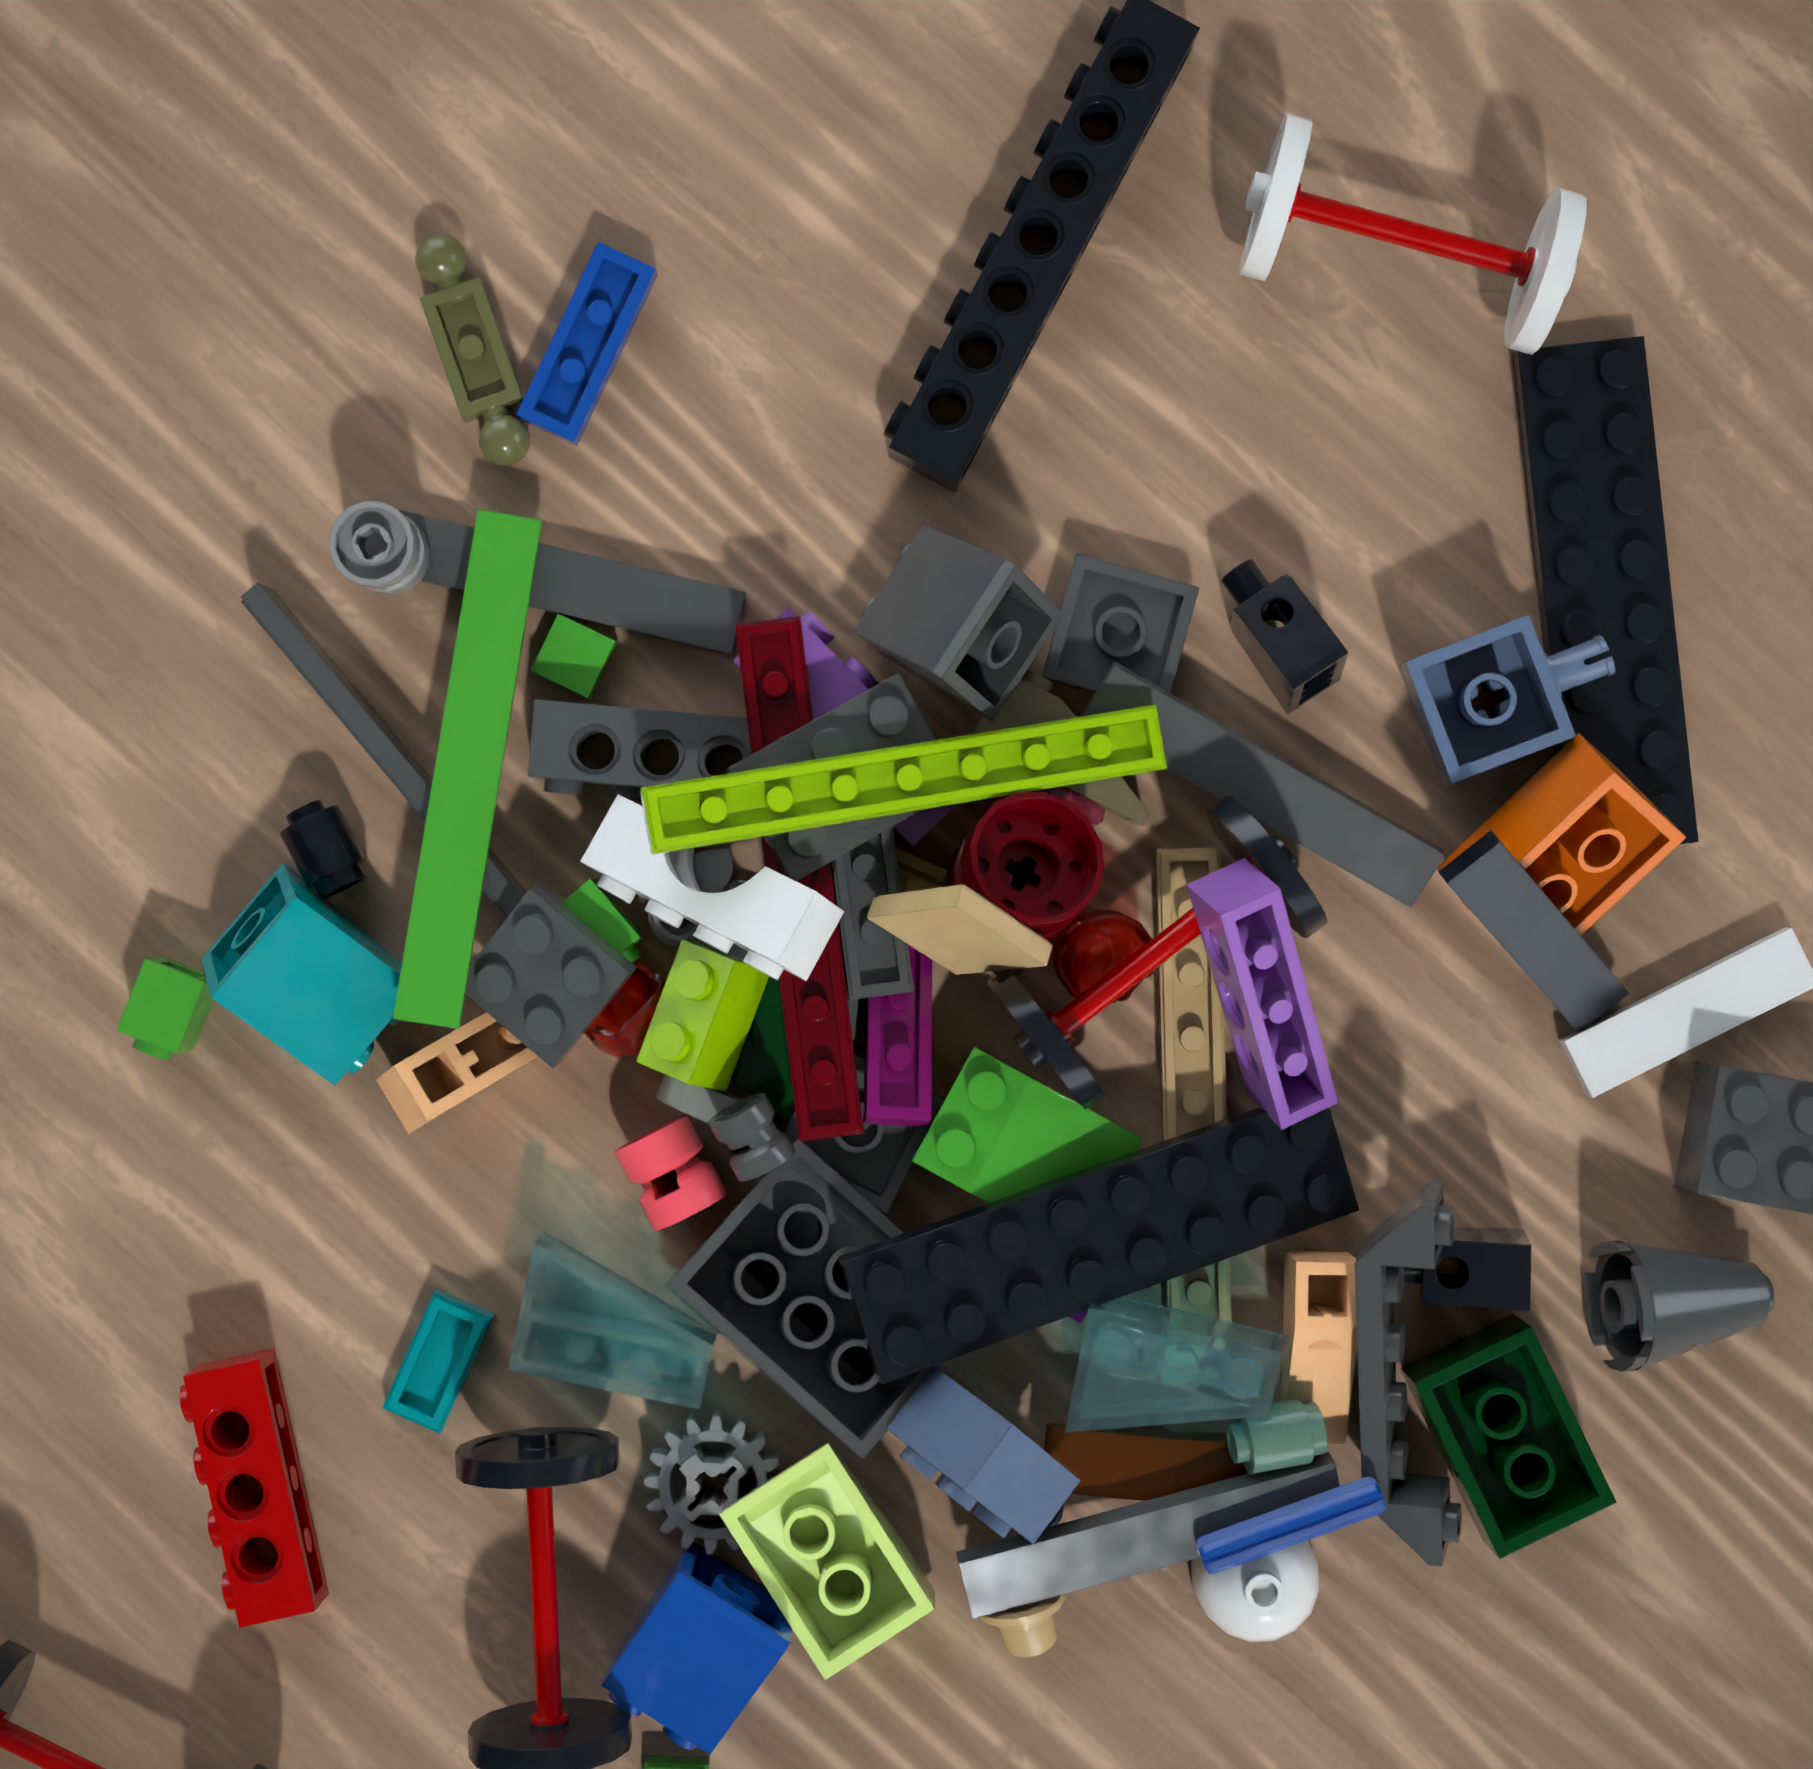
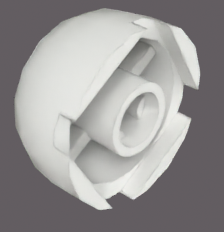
(1261, 1596)

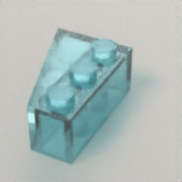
(607, 1332)
(1170, 1368)

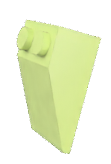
(829, 1559)

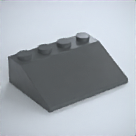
(782, 1301)

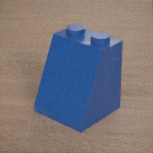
(698, 1650)

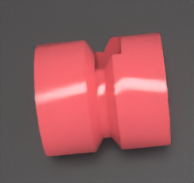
(655, 1154)

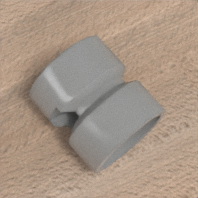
(379, 548)

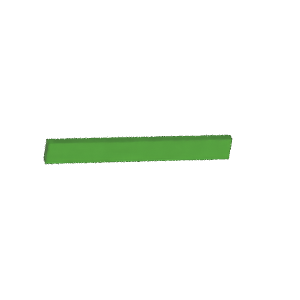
(468, 770)

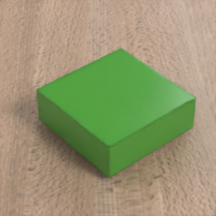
(574, 656)

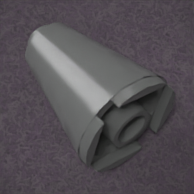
(1668, 1301)

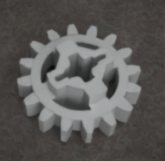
(695, 1459)

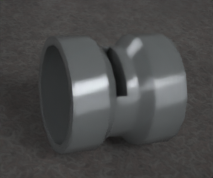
(751, 1137)

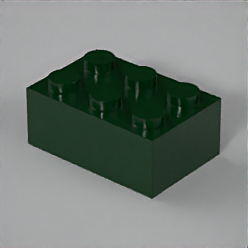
(1508, 1435)

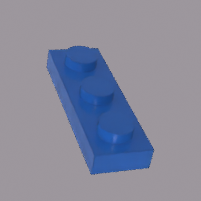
(587, 343)

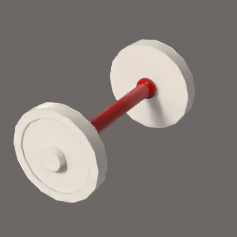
(1541, 271)

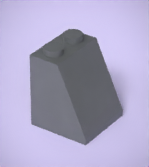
(959, 620)

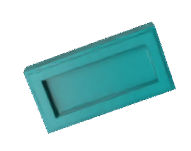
(438, 1361)

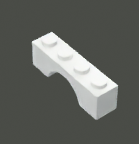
(767, 916)

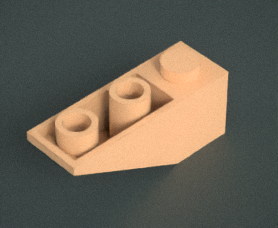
(1321, 1334)

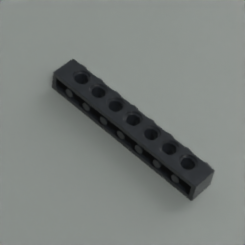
(1159, 47)

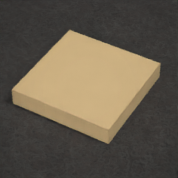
(960, 930)

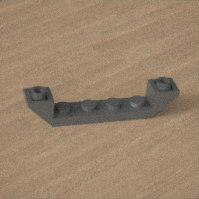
(1414, 1503)

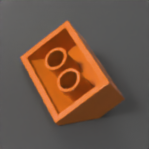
(1581, 832)

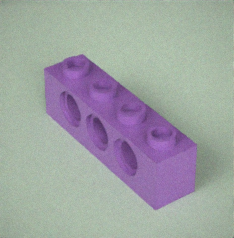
(1263, 992)

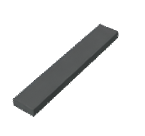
(602, 590)
(1277, 790)
(1128, 1538)

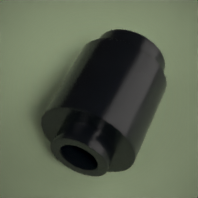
(323, 848)

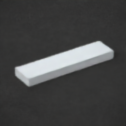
(1689, 1012)

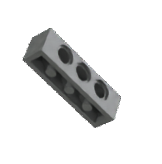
(564, 728)

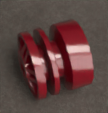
(1041, 844)

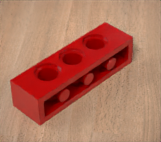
(249, 1585)

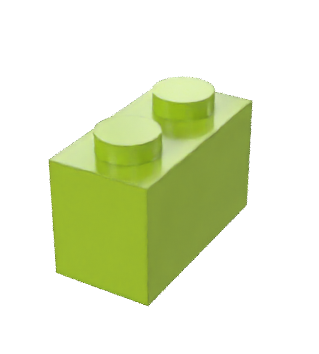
(702, 1016)

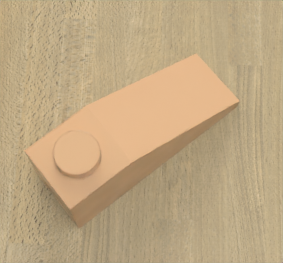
(452, 1070)

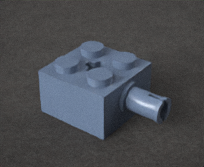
(1528, 691)
(981, 1458)

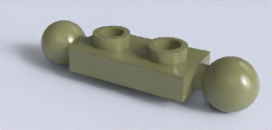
(472, 349)

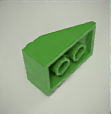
(1014, 1133)

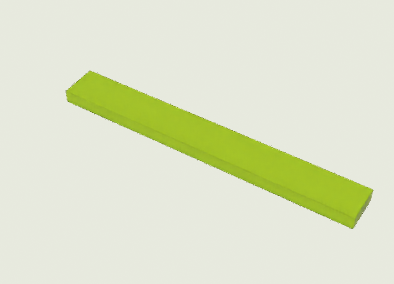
(901, 779)

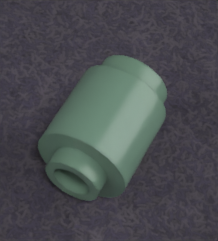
(1278, 1441)

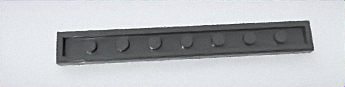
(364, 723)

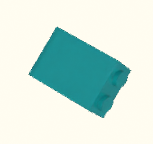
(305, 976)

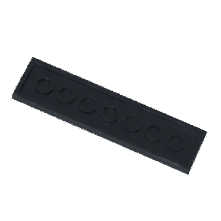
(1606, 556)
(1093, 1237)

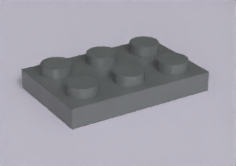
(871, 721)

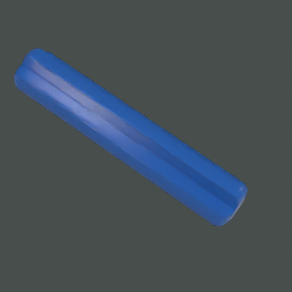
(1290, 1525)

